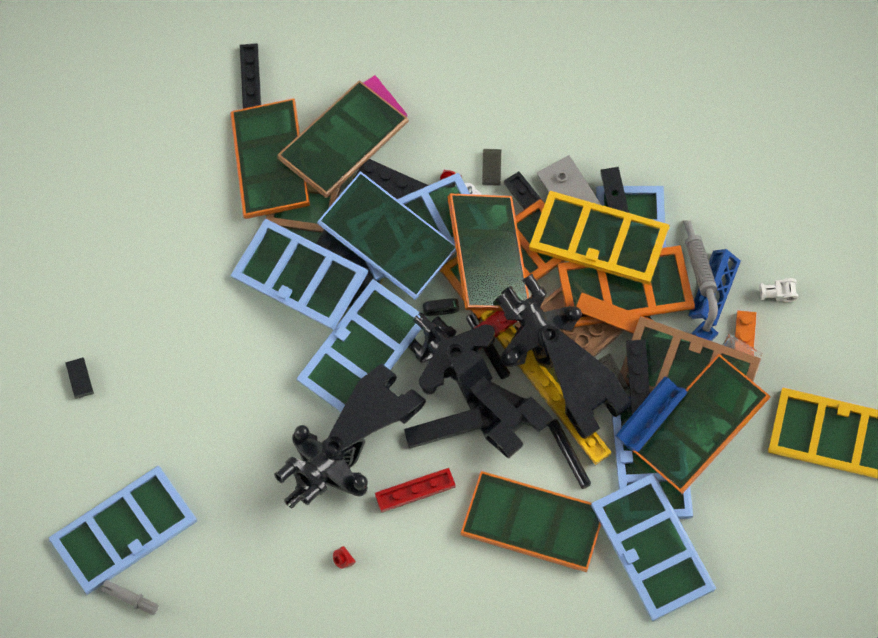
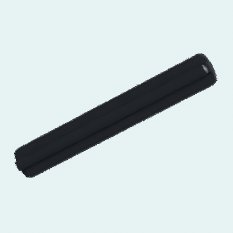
(491, 351)
(569, 454)

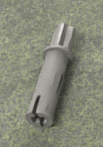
(129, 597)

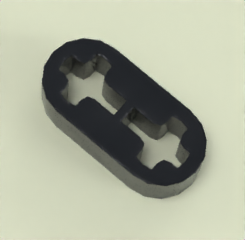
(441, 307)

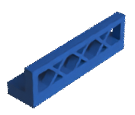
(719, 267)
(650, 414)

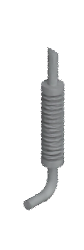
(702, 272)

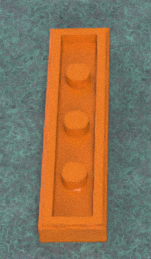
(608, 313)

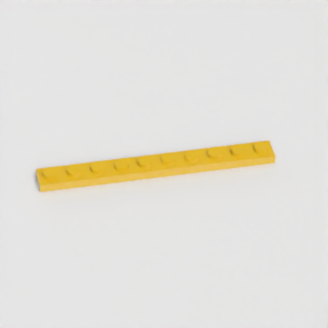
(553, 395)

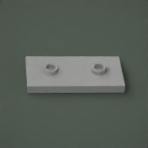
(566, 179)

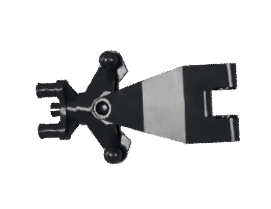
(458, 359)
(580, 375)
(329, 461)

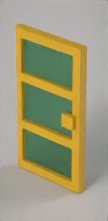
(599, 237)
(826, 432)

